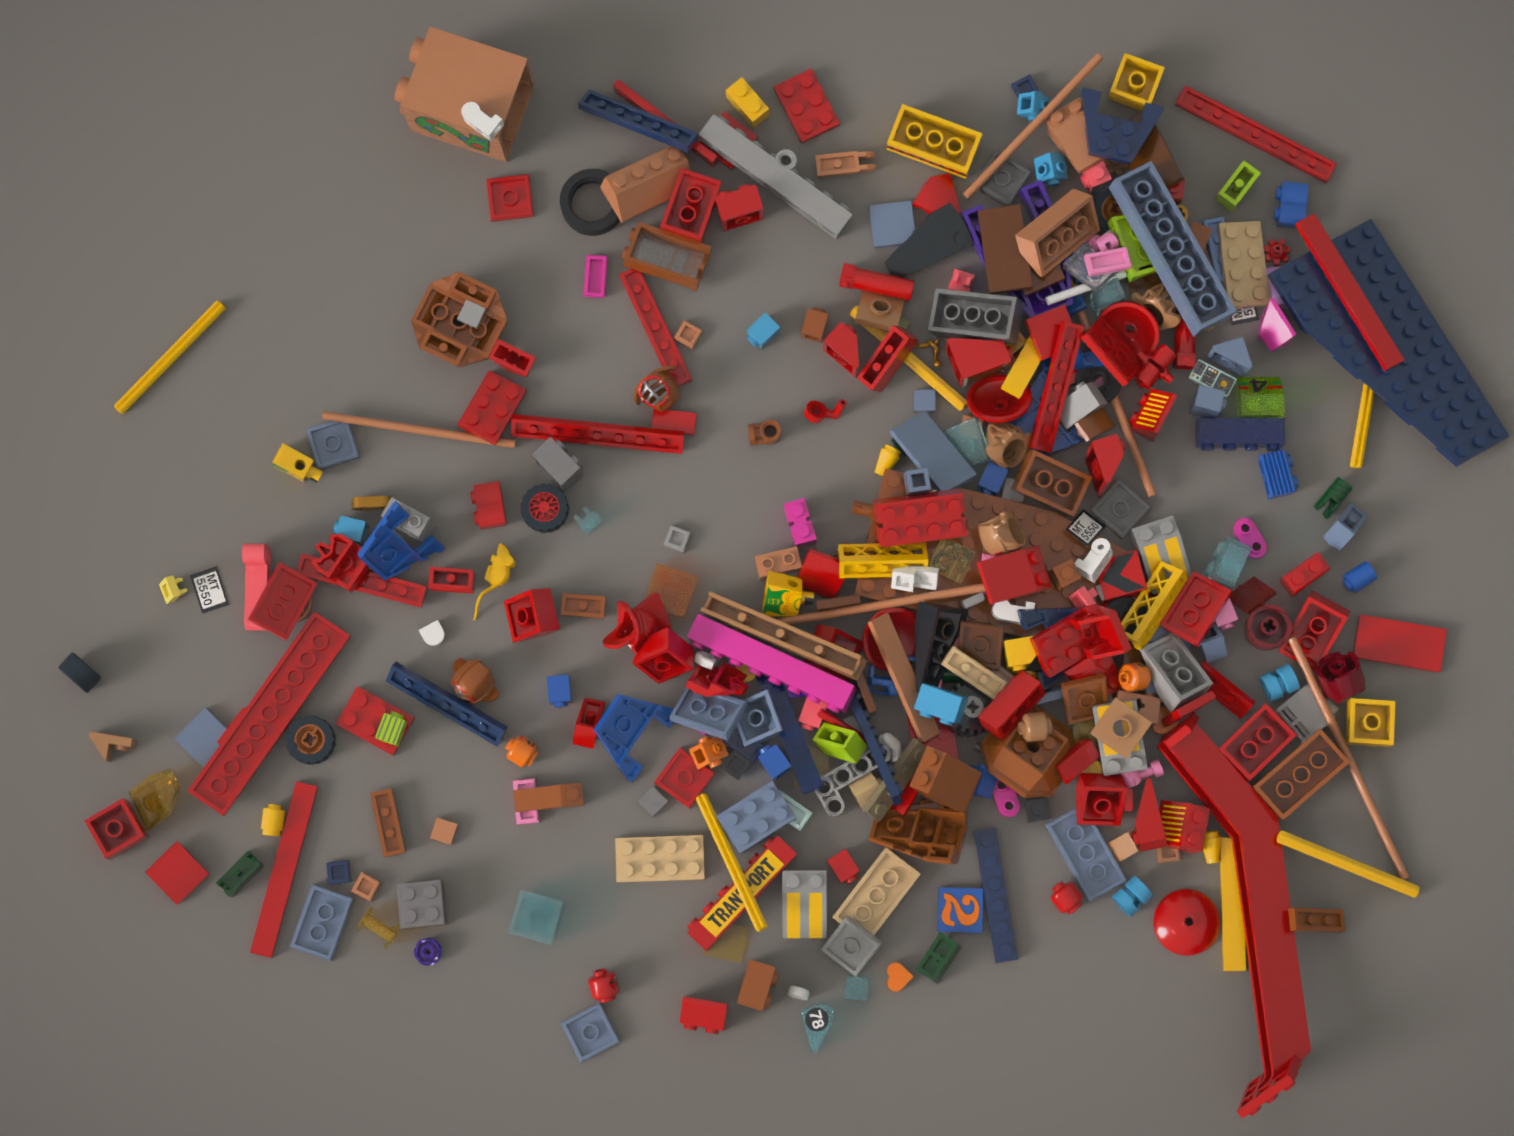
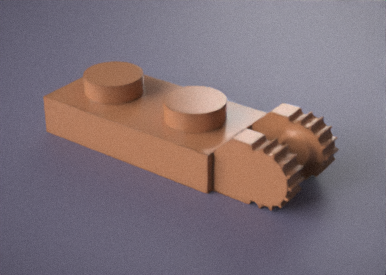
(843, 163)

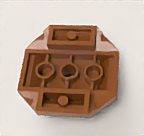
(439, 310)
(1027, 771)

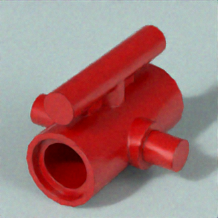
(1155, 367)

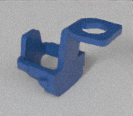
(887, 682)

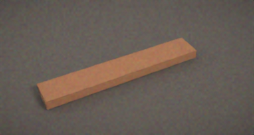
(901, 674)

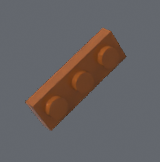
(388, 822)
(1316, 920)

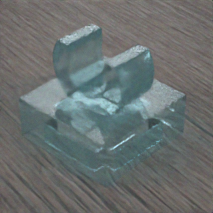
(588, 522)

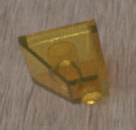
(155, 797)

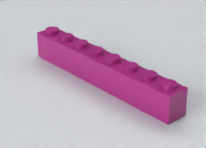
(771, 663)

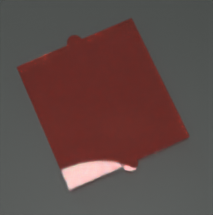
(1252, 595)

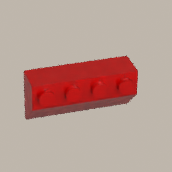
(1102, 461)

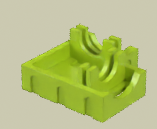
(1126, 237)

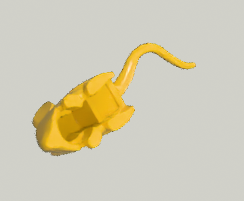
(498, 572)

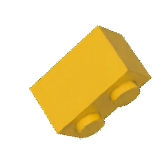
(747, 102)

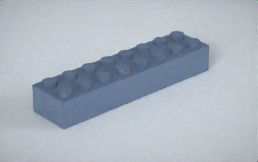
(1172, 248)

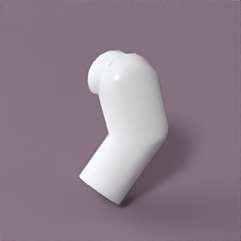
(892, 743)

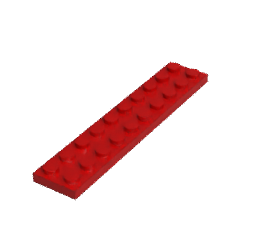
(269, 714)

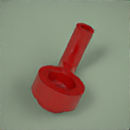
(816, 411)

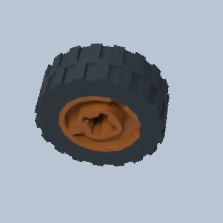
(1105, 205)
(310, 740)

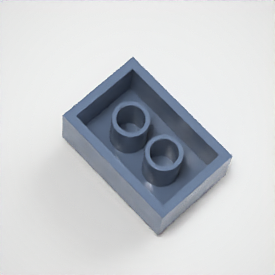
(756, 817)

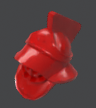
(637, 623)

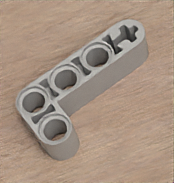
(835, 785)

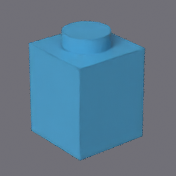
(762, 331)
(352, 529)

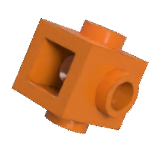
(709, 752)

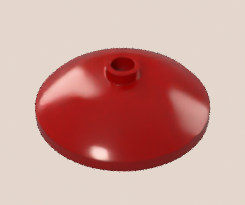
(1146, 328)
(995, 405)
(905, 627)
(1171, 926)

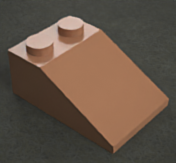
(1068, 132)

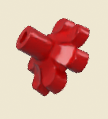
(1276, 255)

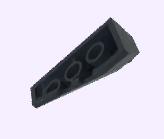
(932, 241)
(935, 633)

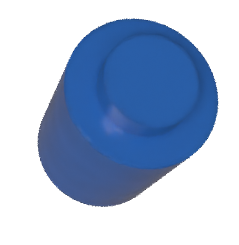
(1359, 577)

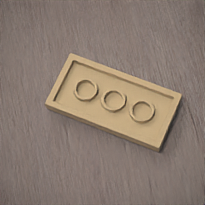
(1243, 263)
(660, 858)
(878, 892)

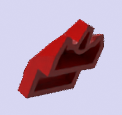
(341, 562)
(1089, 667)
(717, 681)

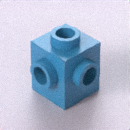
(1031, 104)
(1051, 169)

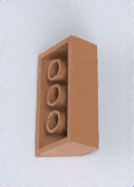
(644, 183)
(1058, 231)

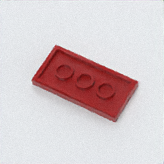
(1399, 643)

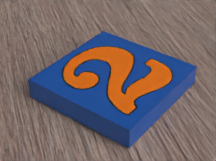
(960, 910)

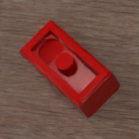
(1077, 760)

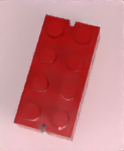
(920, 517)

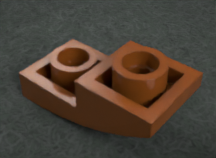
(1094, 425)

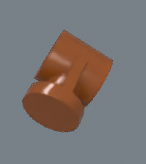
(757, 434)

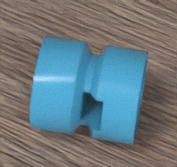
(1279, 682)
(1132, 896)

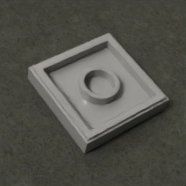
(851, 945)

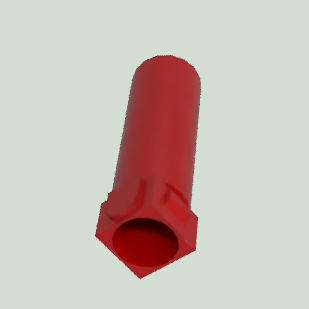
(876, 282)
(1184, 346)

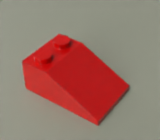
(691, 205)
(1014, 575)
(1316, 628)

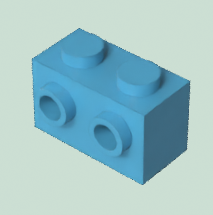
(940, 703)

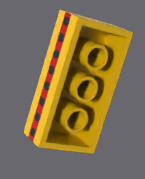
(934, 141)

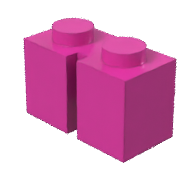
(802, 530)

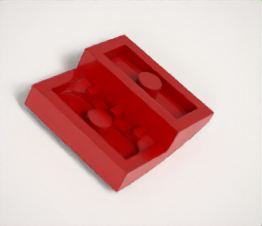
(820, 574)
(177, 872)

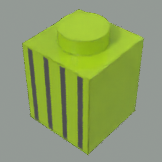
(391, 728)

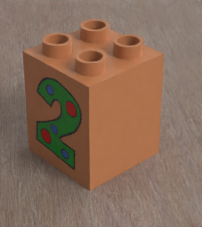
(461, 71)

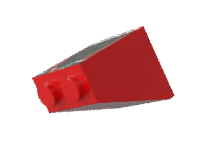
(977, 359)

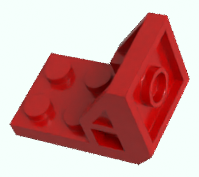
(1087, 633)

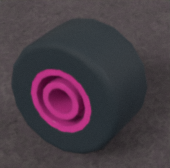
(79, 672)

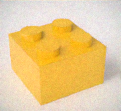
(1135, 82)
(1370, 722)

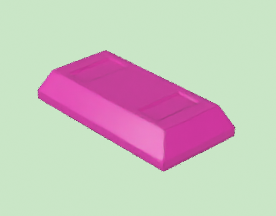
(595, 276)

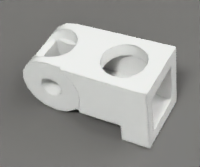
(480, 121)
(1096, 560)
(1008, 613)

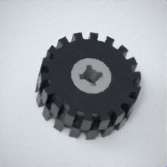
(970, 723)

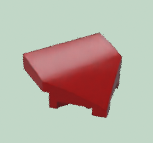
(936, 193)

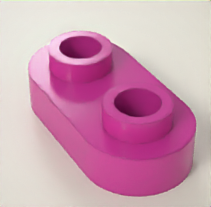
(1251, 537)
(1005, 795)

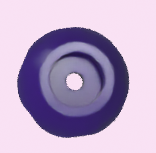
(424, 945)

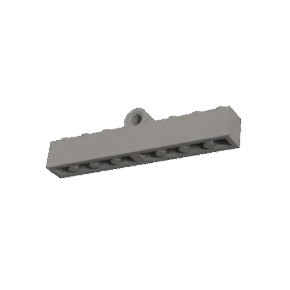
(774, 176)

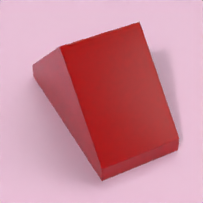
(511, 358)

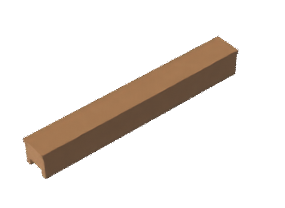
(784, 636)

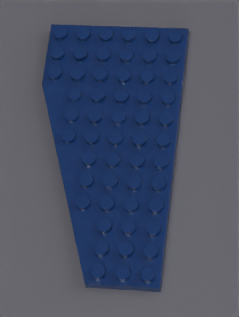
(1431, 383)

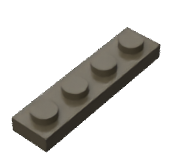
(904, 770)

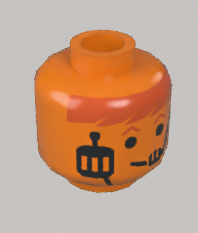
(1134, 676)
(521, 751)

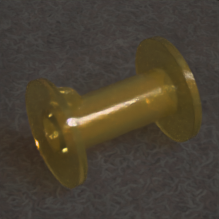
(379, 928)

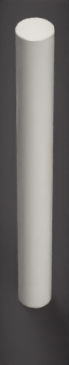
(1076, 290)

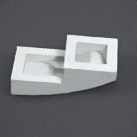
(915, 576)

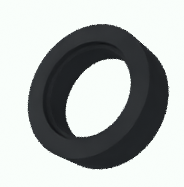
(589, 228)

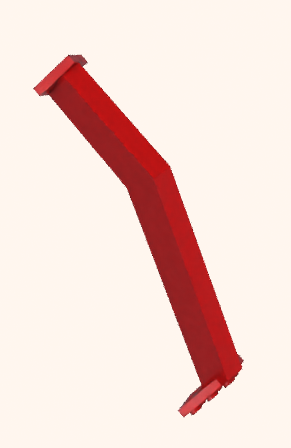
(1263, 905)

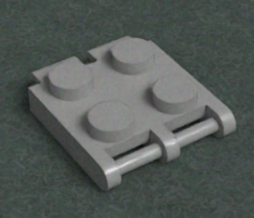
(1304, 713)

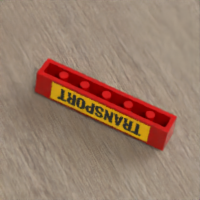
(729, 906)

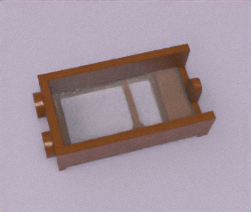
(666, 255)

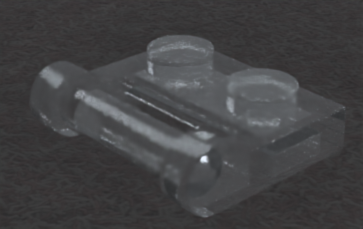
(1076, 267)

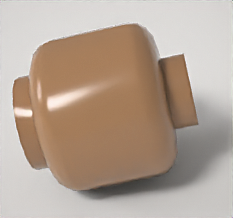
(1035, 726)

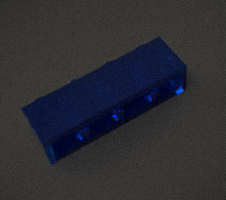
(1240, 433)

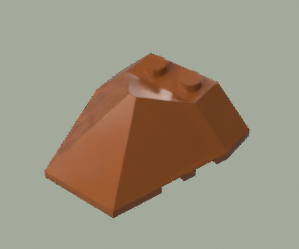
(925, 832)

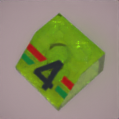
(1260, 397)

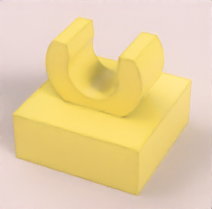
(170, 589)

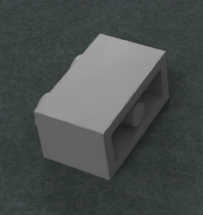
(1081, 403)

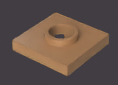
(882, 320)
(1120, 744)

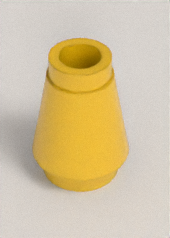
(887, 459)
(1212, 846)

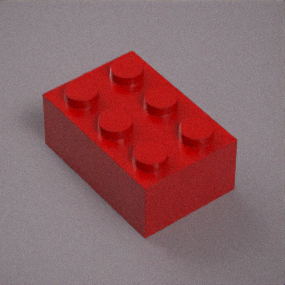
(1257, 742)

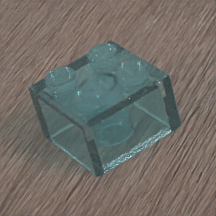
(1228, 562)
(536, 917)

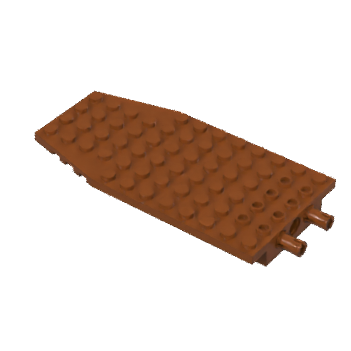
(1041, 529)

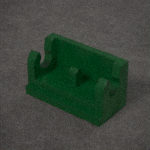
(240, 874)
(938, 958)

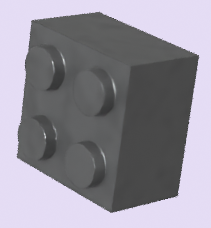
(557, 464)
(421, 904)

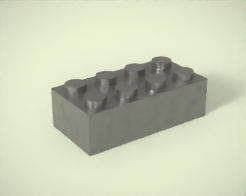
(976, 316)

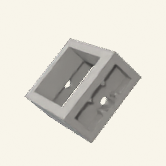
(416, 525)

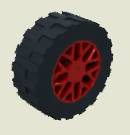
(544, 508)

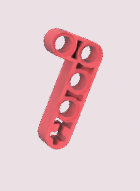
(257, 574)

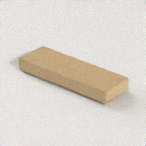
(973, 672)

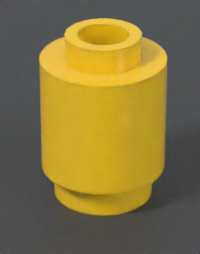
(272, 820)

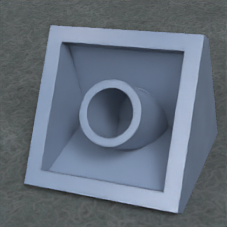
(1231, 356)
(759, 720)

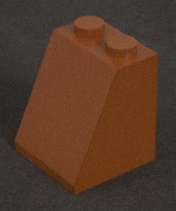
(945, 779)

